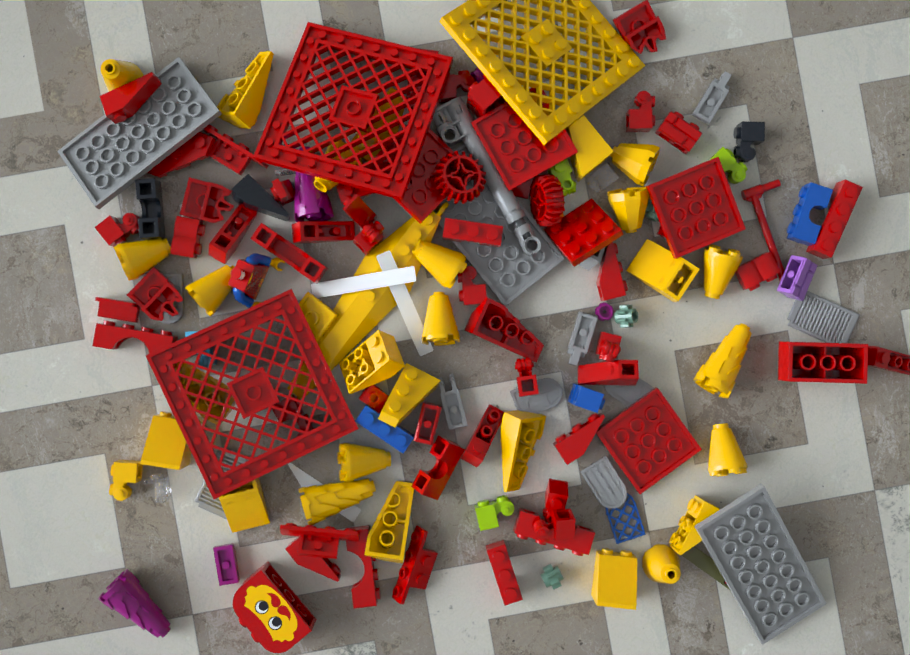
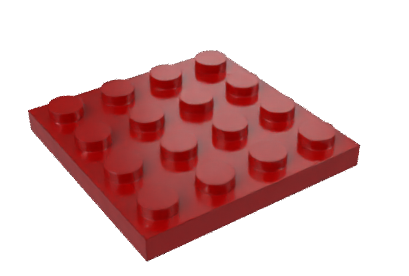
(516, 148)
(421, 195)
(695, 207)
(648, 440)

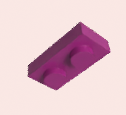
(226, 564)

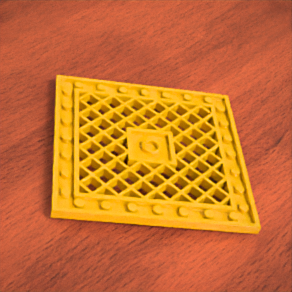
(545, 49)

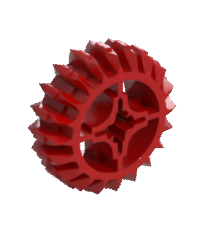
(460, 163)
(547, 200)

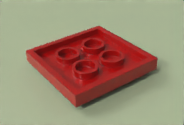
(583, 232)

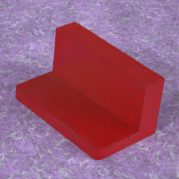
(118, 309)

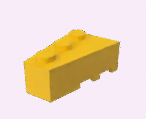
(407, 394)

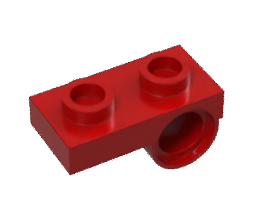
(283, 191)
(374, 397)

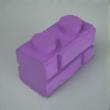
(797, 277)

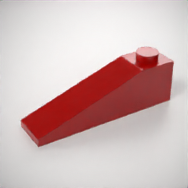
(498, 326)

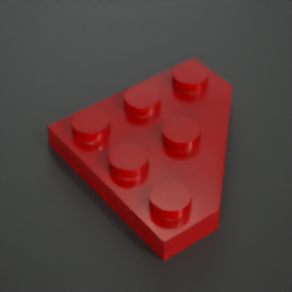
(194, 149)

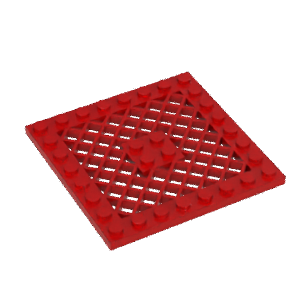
(354, 109)
(251, 393)

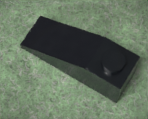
(256, 198)

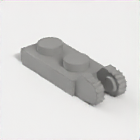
(452, 405)

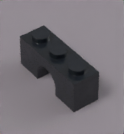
(150, 197)

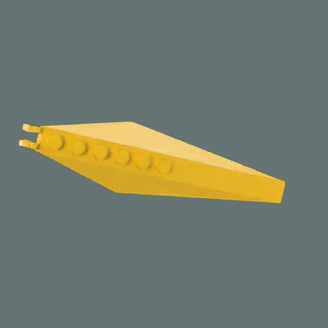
(365, 309)

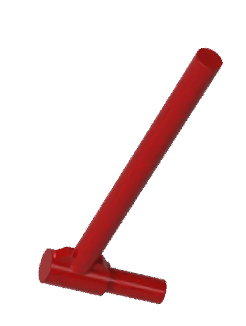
(752, 195)

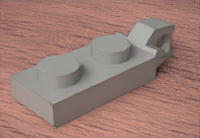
(712, 98)
(581, 337)

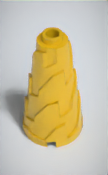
(724, 363)
(332, 498)

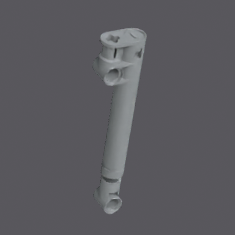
(458, 121)

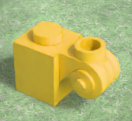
(124, 472)

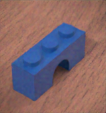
(802, 228)
(586, 398)
(396, 437)

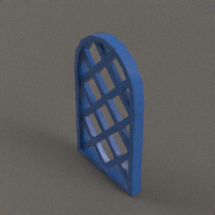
(630, 537)

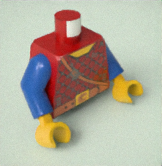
(249, 275)

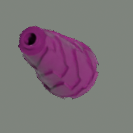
(309, 201)
(134, 603)

